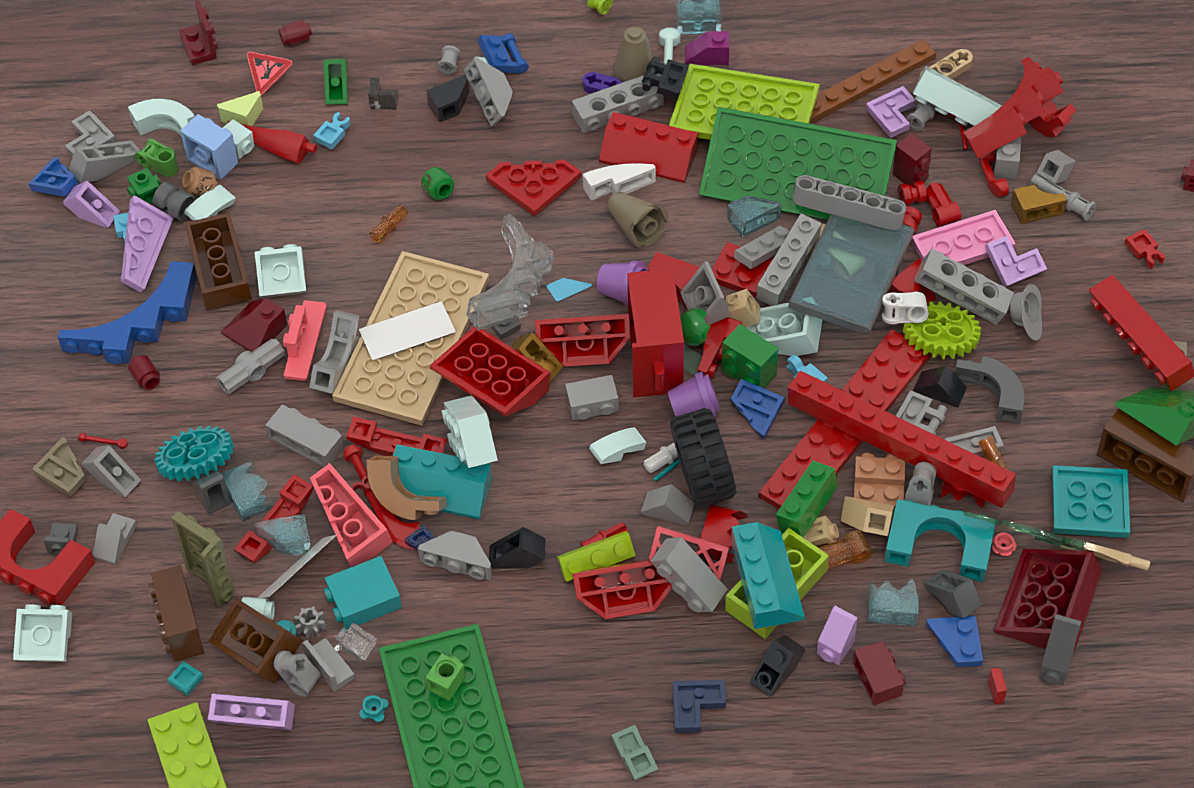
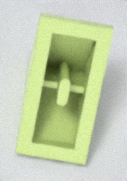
(242, 109)

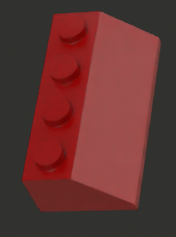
(648, 142)

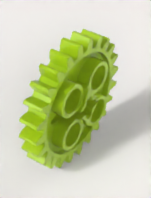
(944, 331)

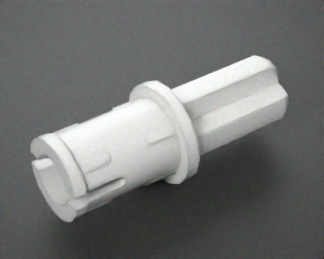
(664, 456)

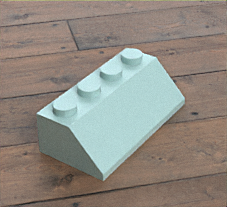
(953, 98)

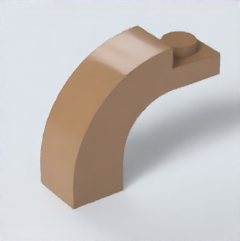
(391, 493)

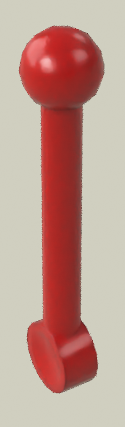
(122, 443)

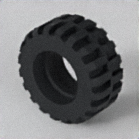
(703, 457)

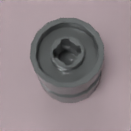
(172, 201)

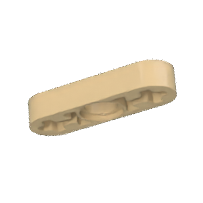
(951, 62)

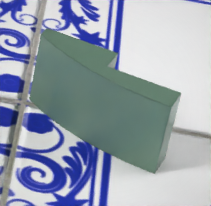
(634, 753)

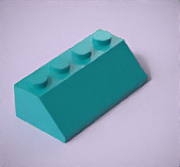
(445, 476)
(766, 575)

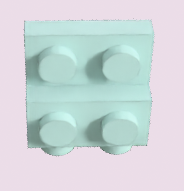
(280, 271)
(42, 633)

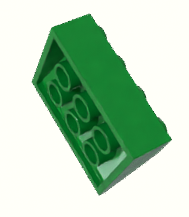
(1163, 411)

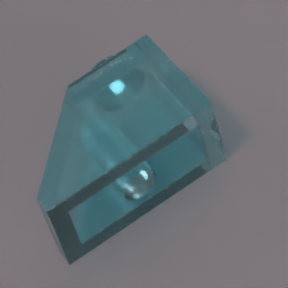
(752, 214)
(285, 534)

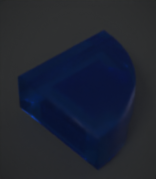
(419, 537)

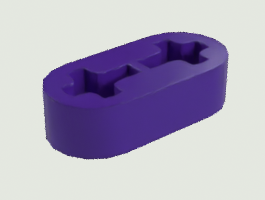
(599, 82)

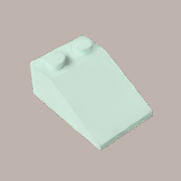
(788, 330)

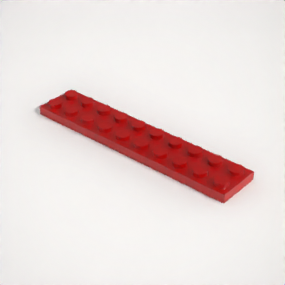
(877, 382)

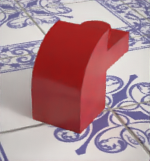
(1053, 119)

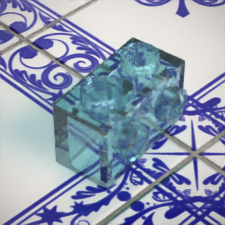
(698, 16)

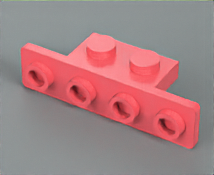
(303, 338)

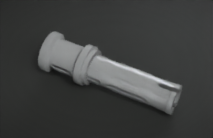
(921, 115)
(1074, 201)

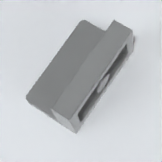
(329, 663)

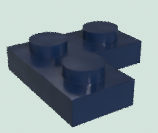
(693, 696)

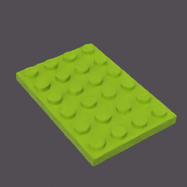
(713, 87)

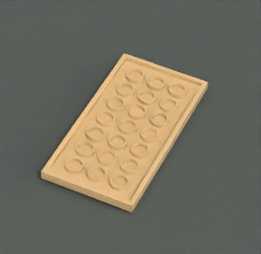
(403, 382)

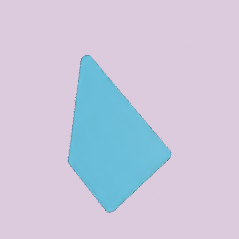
(566, 287)

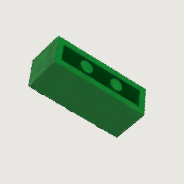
(807, 499)

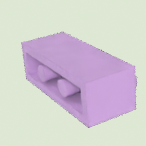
(251, 712)

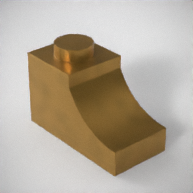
(1034, 205)
(535, 350)

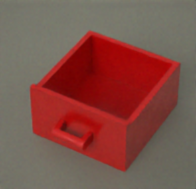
(655, 332)

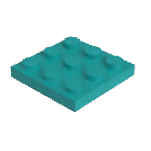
(1090, 501)

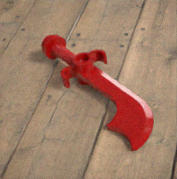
(397, 529)

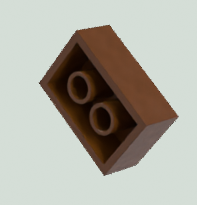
(175, 614)

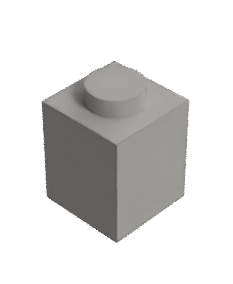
(1056, 167)

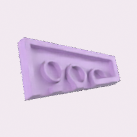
(143, 242)

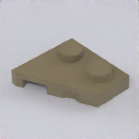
(60, 469)

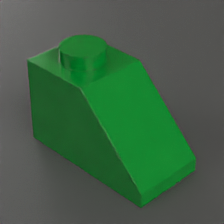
(336, 80)

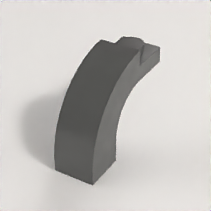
(1000, 381)

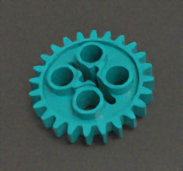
(194, 453)

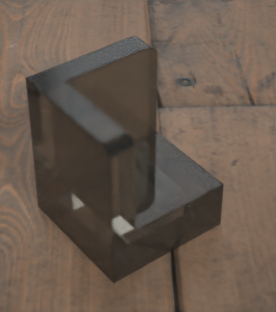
(381, 98)

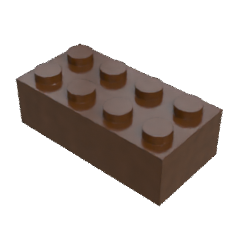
(218, 261)
(1148, 455)

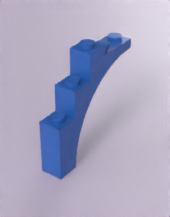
(143, 324)

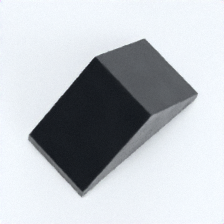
(941, 385)

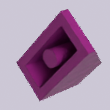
(709, 49)

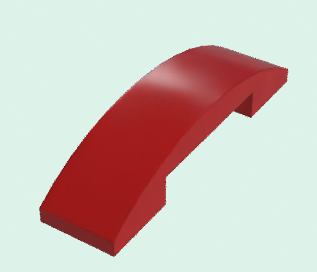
(384, 441)
(291, 503)

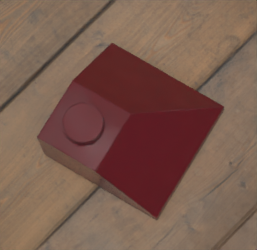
(256, 324)

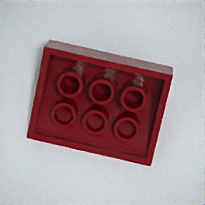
(1048, 585)

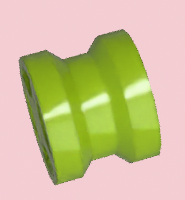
(602, 6)

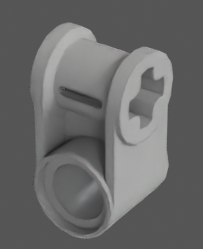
(921, 484)
(297, 672)

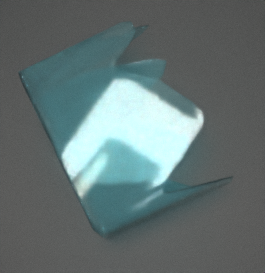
(245, 491)
(893, 605)

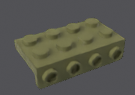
(204, 556)

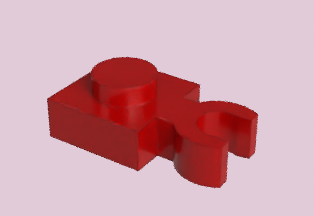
(1145, 246)

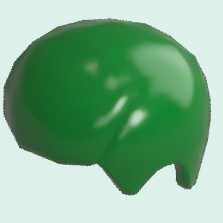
(694, 326)

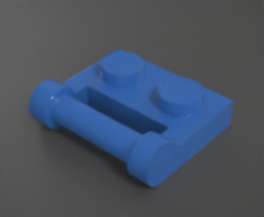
(497, 55)

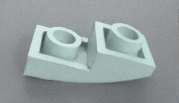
(210, 203)
(616, 444)

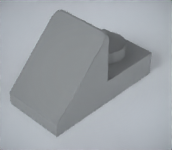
(113, 538)

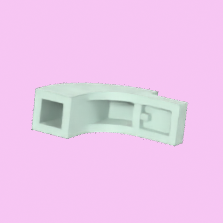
(159, 114)

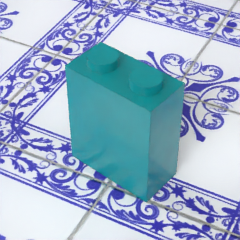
(362, 593)

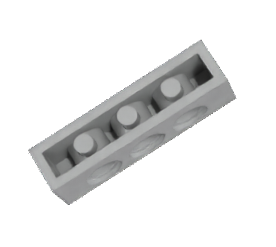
(625, 98)
(788, 260)
(964, 286)

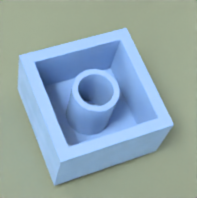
(209, 146)

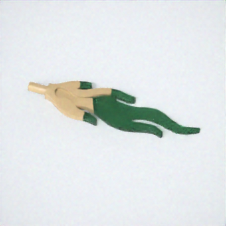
(1072, 544)

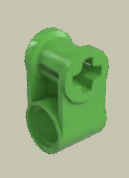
(158, 158)

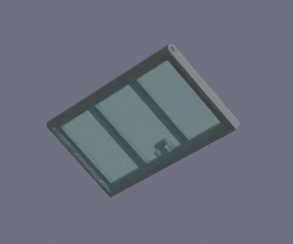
(850, 272)

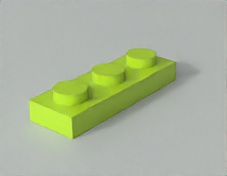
(596, 555)

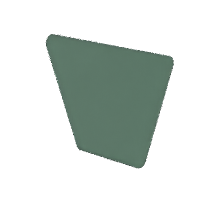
(691, 360)

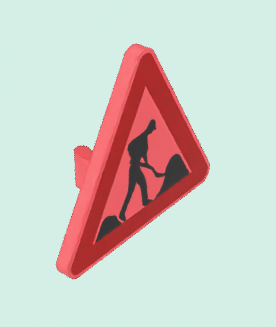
(266, 70)

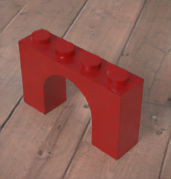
(51, 583)

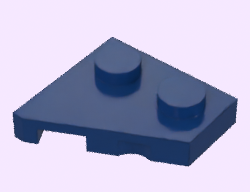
(54, 179)
(757, 406)
(959, 639)

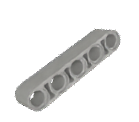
(849, 202)

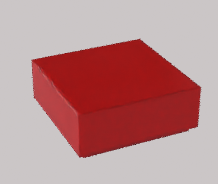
(997, 685)

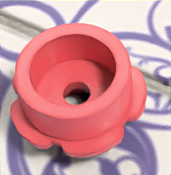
(1003, 539)

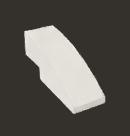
(618, 178)

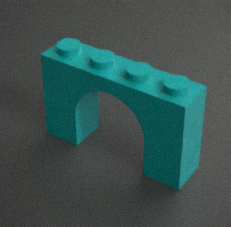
(914, 519)

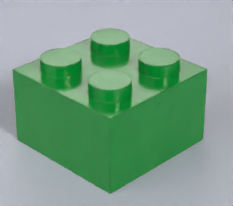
(749, 357)

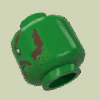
(437, 183)

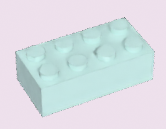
(469, 431)

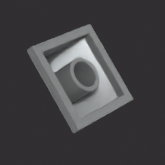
(706, 294)

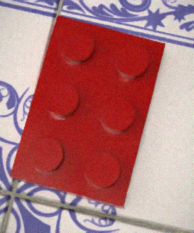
(736, 275)

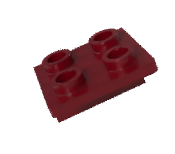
(198, 38)

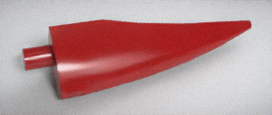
(282, 143)

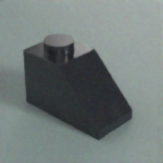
(517, 550)

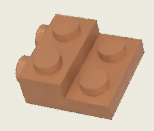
(879, 479)

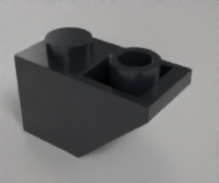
(448, 98)
(777, 664)

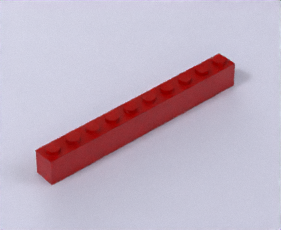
(901, 438)

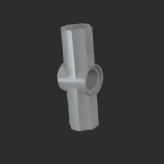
(250, 366)

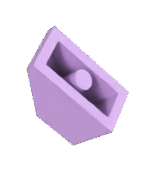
(91, 205)
(837, 636)

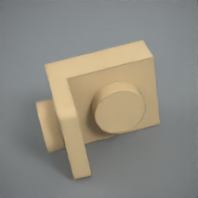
(822, 532)

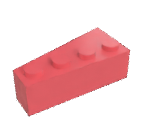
(354, 523)

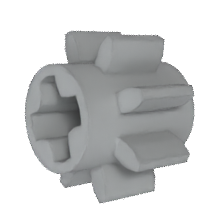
(309, 622)

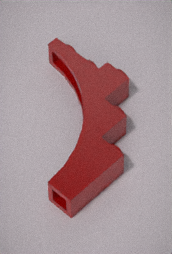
(1024, 105)
(718, 331)

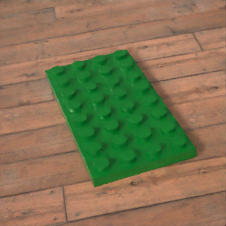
(767, 154)
(457, 739)

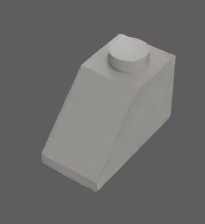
(111, 470)

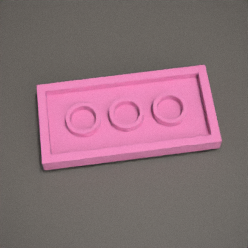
(963, 239)

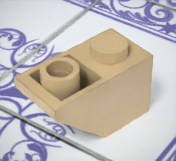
(867, 515)

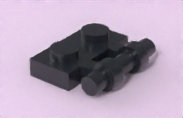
(672, 77)

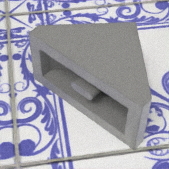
(668, 504)

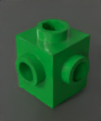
(143, 185)

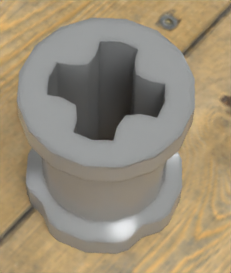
(450, 55)

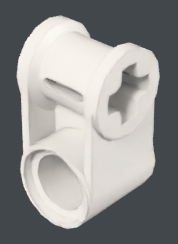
(906, 308)

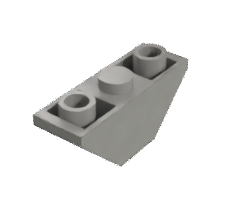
(490, 89)
(457, 554)

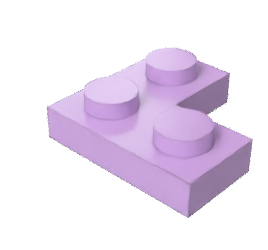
(888, 109)
(1011, 267)

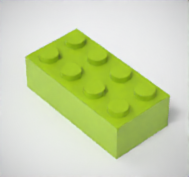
(807, 566)

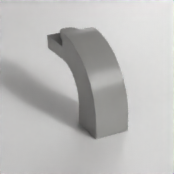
(338, 352)

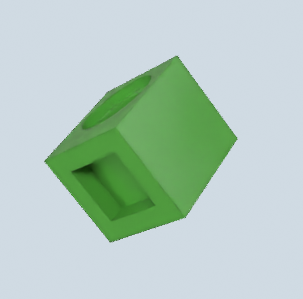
(445, 686)

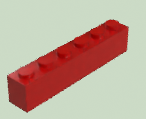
(1141, 333)

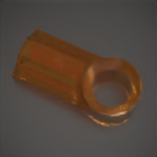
(851, 548)

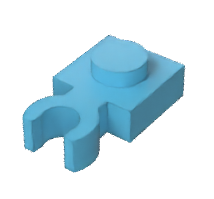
(331, 133)

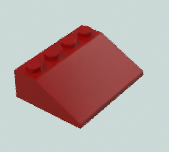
(493, 372)

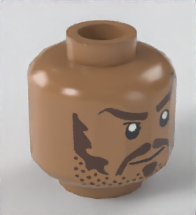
(199, 181)

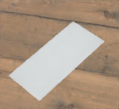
(407, 330)
(295, 567)

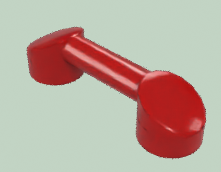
(997, 187)

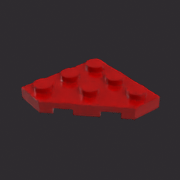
(534, 182)

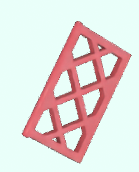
(704, 545)

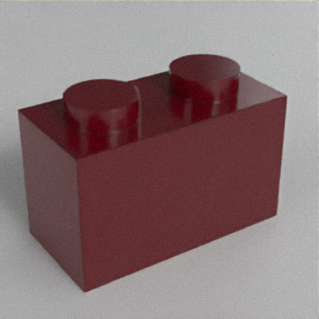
(912, 160)
(879, 673)

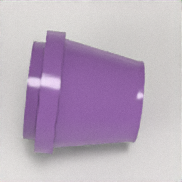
(613, 279)
(694, 395)

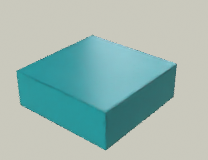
(185, 678)

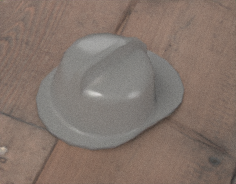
(1026, 311)

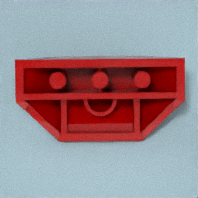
(584, 339)
(621, 588)

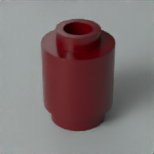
(295, 33)
(144, 372)

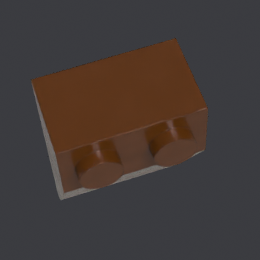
(253, 639)

